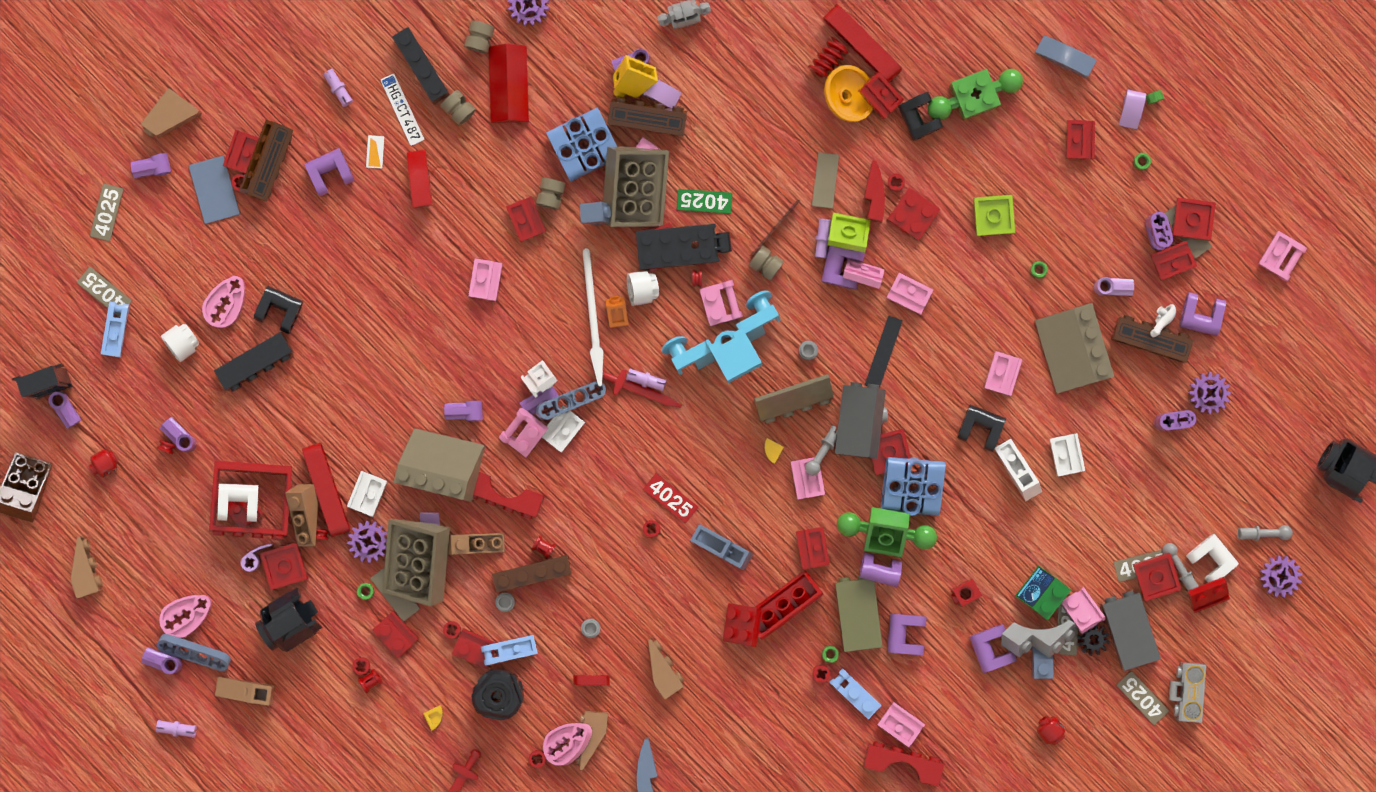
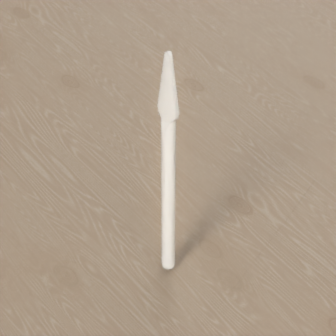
(596, 352)

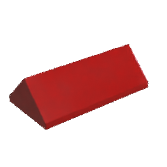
(508, 83)
(787, 603)

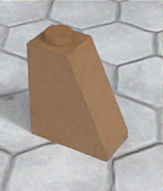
(169, 114)

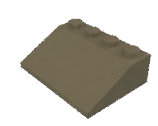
(635, 186)
(1074, 348)
(792, 398)
(440, 464)
(416, 561)

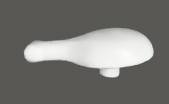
(1164, 317)

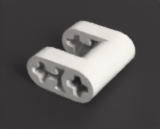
(238, 493)
(1218, 552)

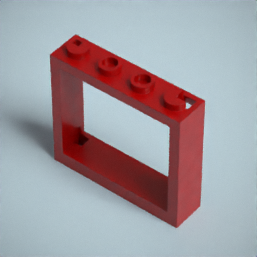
(249, 468)

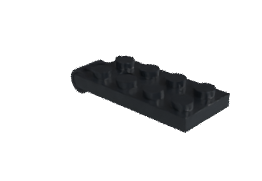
(673, 246)

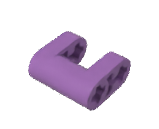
(325, 164)
(1154, 227)
(834, 263)
(1199, 322)
(1172, 420)
(880, 573)
(897, 634)
(984, 651)

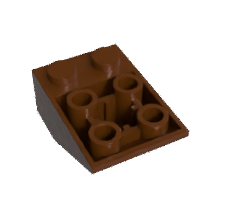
(24, 487)

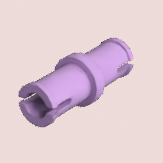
(338, 87)
(822, 238)
(646, 379)
(176, 728)

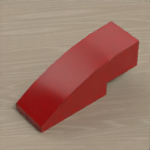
(419, 179)
(875, 193)

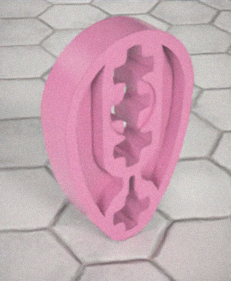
(214, 299)
(188, 625)
(569, 752)

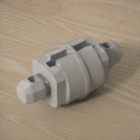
(684, 14)

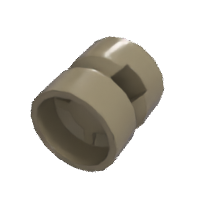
(479, 36)
(456, 105)
(550, 193)
(766, 263)

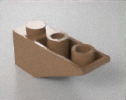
(303, 512)
(476, 543)
(83, 576)
(663, 675)
(245, 691)
(598, 724)

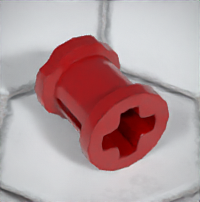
(543, 547)
(815, 672)
(370, 680)

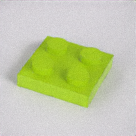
(994, 215)
(849, 232)

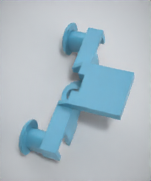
(735, 356)

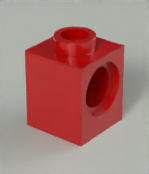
(974, 593)

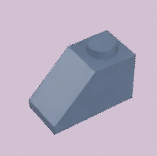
(595, 213)
(1041, 665)

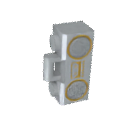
(1191, 699)

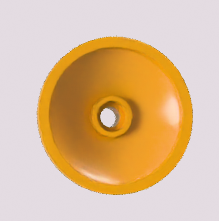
(847, 81)

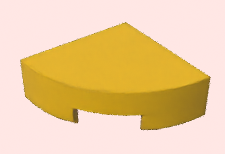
(772, 450)
(434, 717)

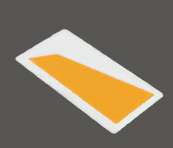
(375, 151)

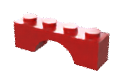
(527, 502)
(879, 757)

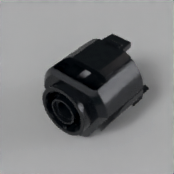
(1348, 467)
(287, 622)
(500, 681)

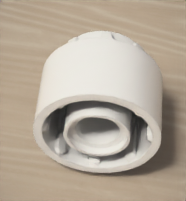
(642, 287)
(180, 341)

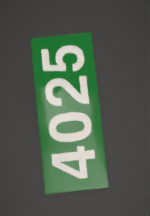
(704, 201)

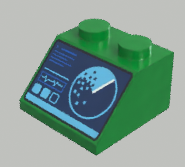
(1043, 592)

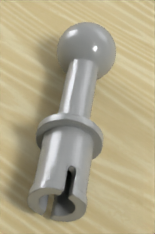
(813, 466)
(1284, 533)
(1186, 577)

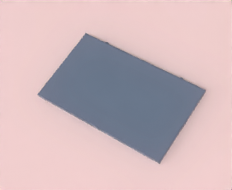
(214, 189)

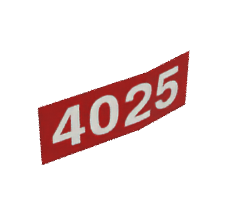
(670, 498)

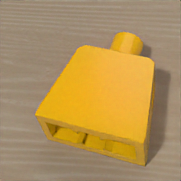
(633, 77)

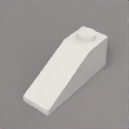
(1018, 470)

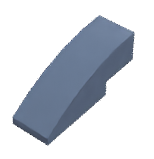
(1065, 56)
(721, 547)
(646, 768)

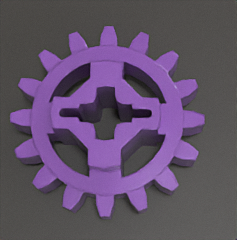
(522, 15)
(1202, 386)
(365, 550)
(1279, 583)

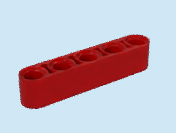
(862, 43)
(326, 489)

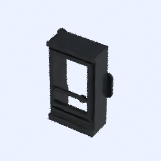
(43, 379)

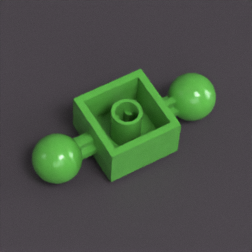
(941, 107)
(886, 531)

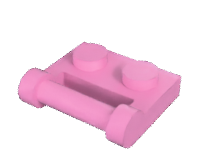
(1277, 252)
(714, 304)
(528, 437)

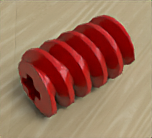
(829, 58)

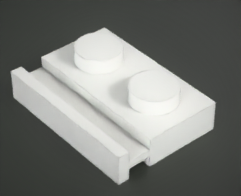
(539, 378)
(562, 429)
(1067, 454)
(367, 493)

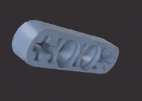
(571, 401)
(193, 654)

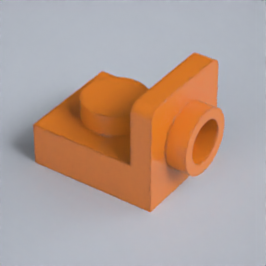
(616, 311)

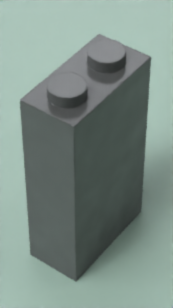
(860, 420)
(1130, 630)

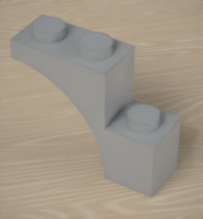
(1047, 641)

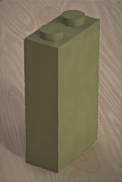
(858, 614)

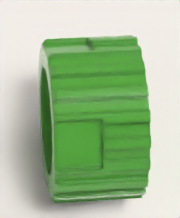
(1154, 97)
(1146, 157)
(1033, 269)
(359, 591)
(830, 648)

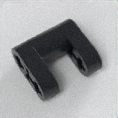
(913, 119)
(282, 301)
(985, 420)

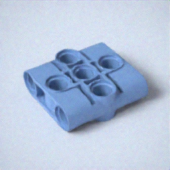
(560, 141)
(925, 502)

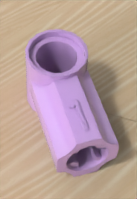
(1116, 287)

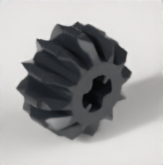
(1094, 646)

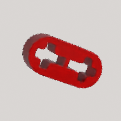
(591, 679)

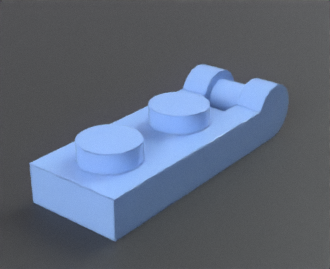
(115, 330)
(510, 650)
(856, 694)

